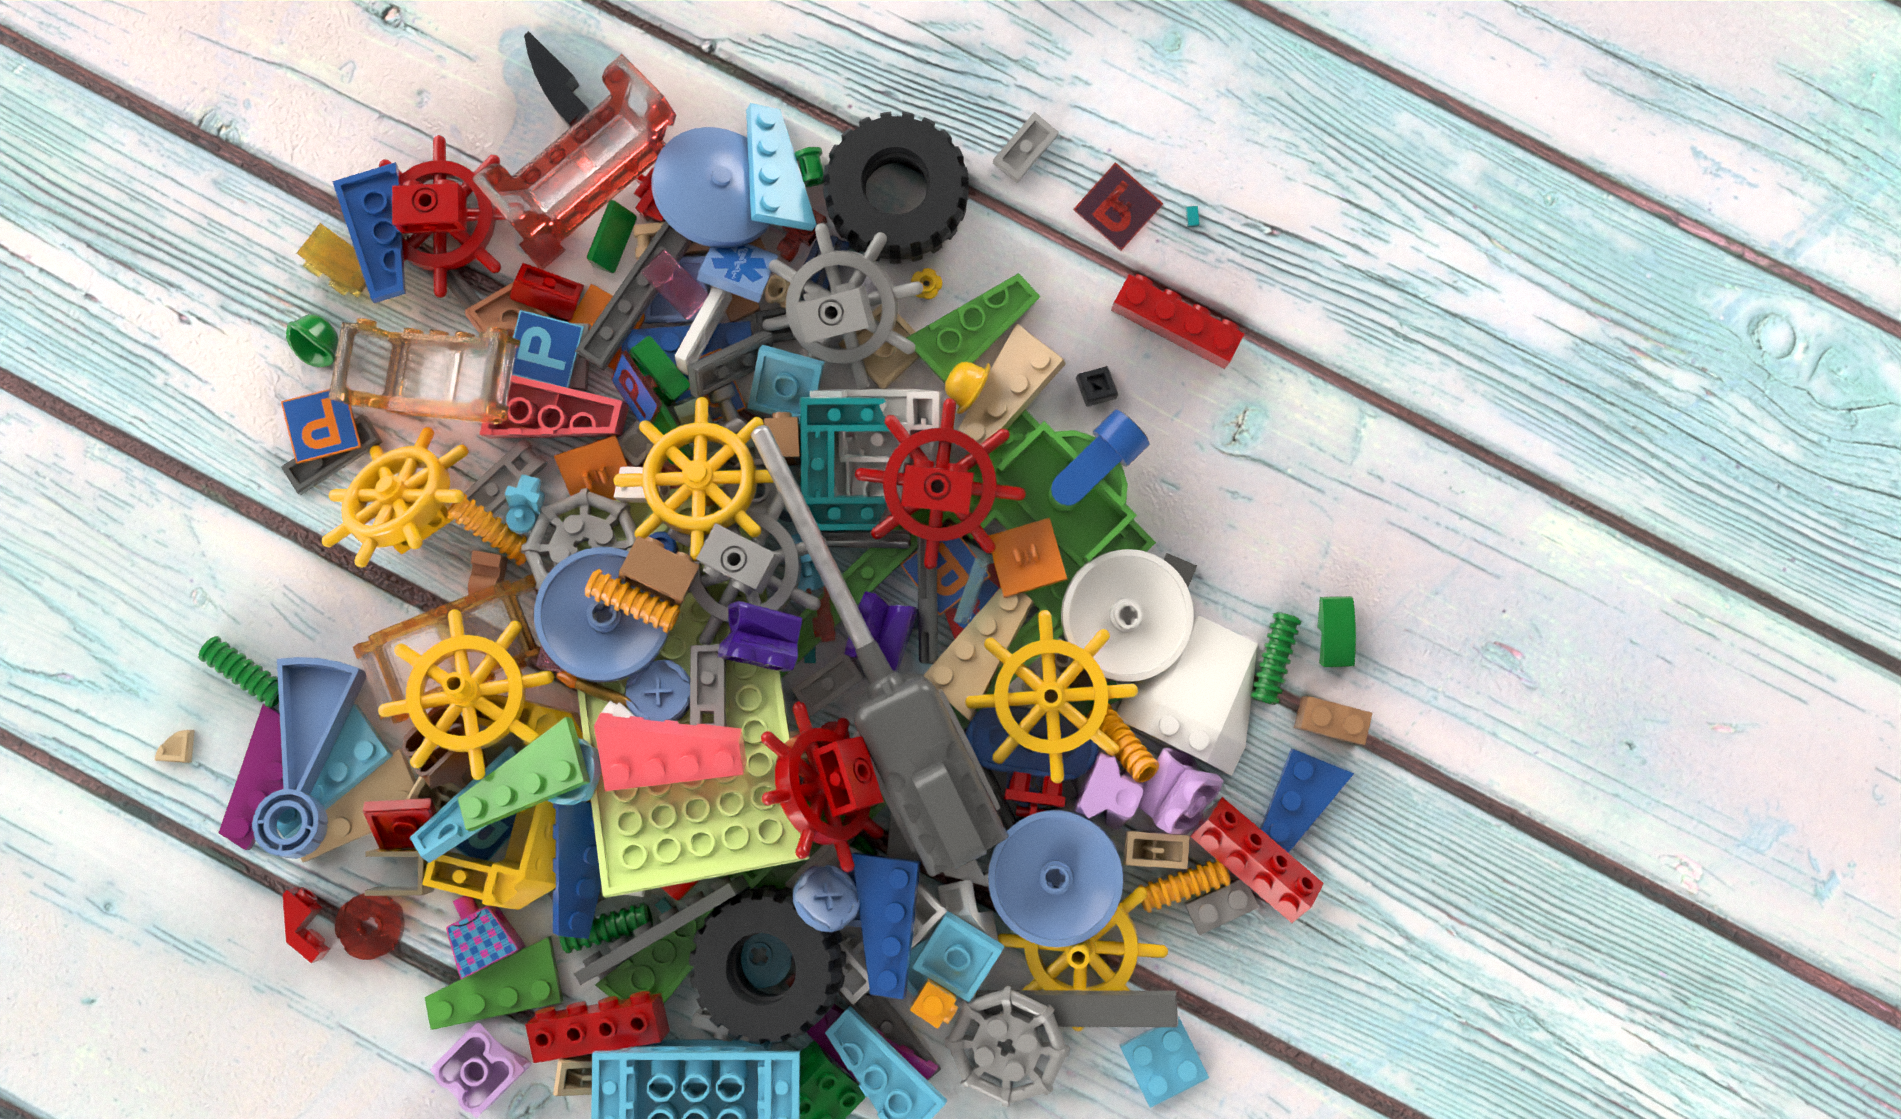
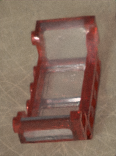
(587, 161)

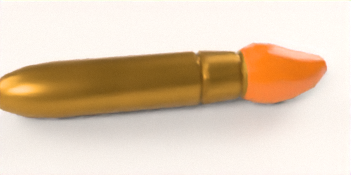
(592, 688)

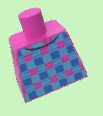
(480, 936)

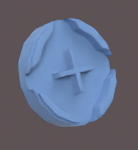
(659, 692)
(826, 898)

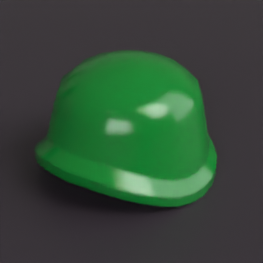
(313, 340)

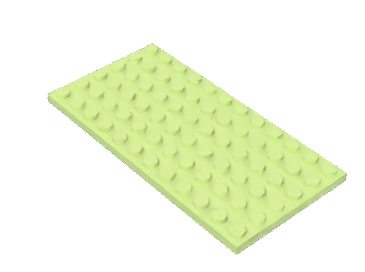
(698, 826)

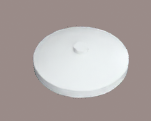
(1139, 604)

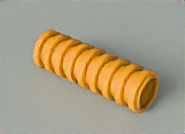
(489, 528)
(632, 600)
(1131, 751)
(1185, 885)

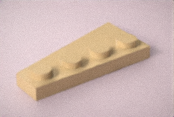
(1012, 384)
(966, 665)
(346, 817)

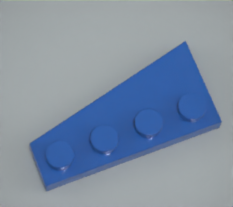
(377, 242)
(671, 337)
(576, 870)
(887, 918)

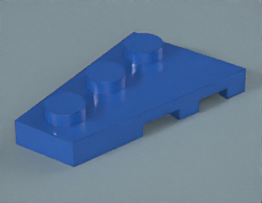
(1301, 796)

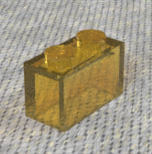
(335, 258)

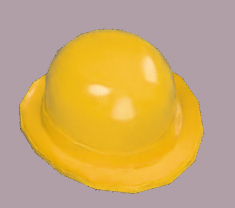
(966, 384)

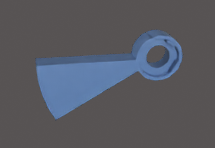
(313, 709)

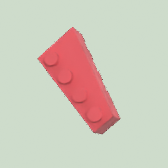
(556, 412)
(666, 752)

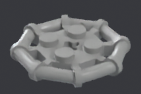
(576, 530)
(1002, 1064)

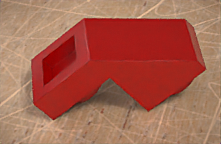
(299, 910)

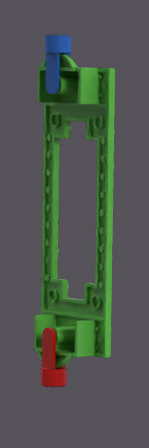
(1065, 478)

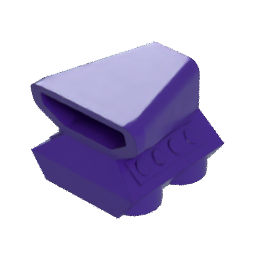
(888, 626)
(761, 637)

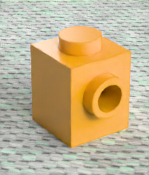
(934, 1003)

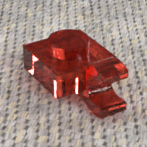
(791, 242)
(543, 250)
(824, 623)

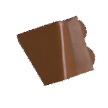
(443, 764)

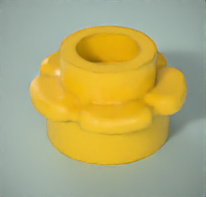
(935, 281)

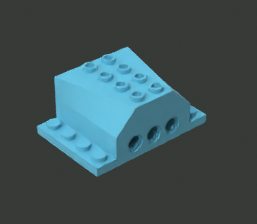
(696, 1081)

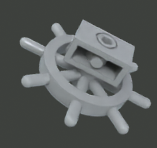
(844, 309)
(747, 567)

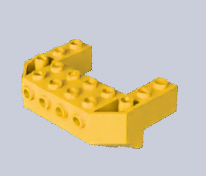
(530, 853)

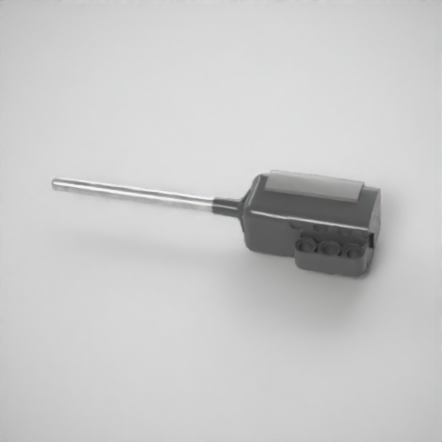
(905, 721)

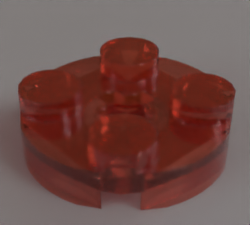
(353, 935)

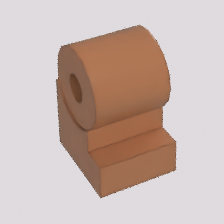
(486, 570)

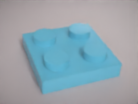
(782, 379)
(958, 956)
(1164, 1062)

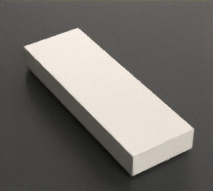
(702, 328)

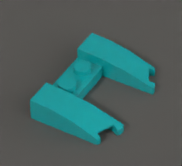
(817, 425)

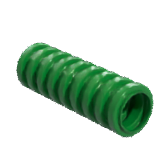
(1276, 658)
(242, 671)
(610, 927)

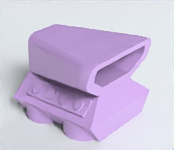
(1108, 792)
(1178, 792)
(478, 1069)

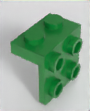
(824, 1087)

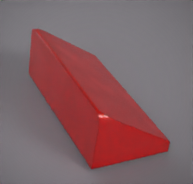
(546, 291)

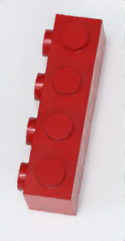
(1177, 321)
(1257, 860)
(597, 1027)

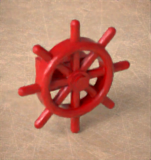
(443, 210)
(939, 487)
(835, 781)

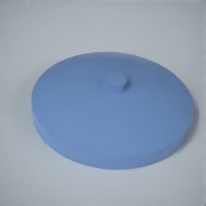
(705, 188)
(586, 634)
(1056, 878)

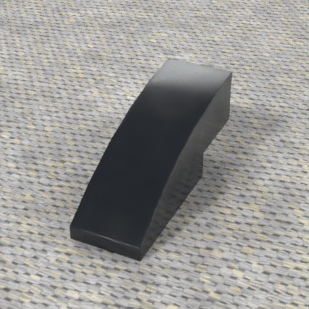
(555, 82)

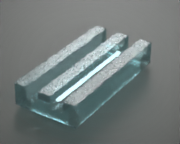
(971, 591)

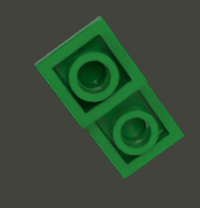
(1338, 631)

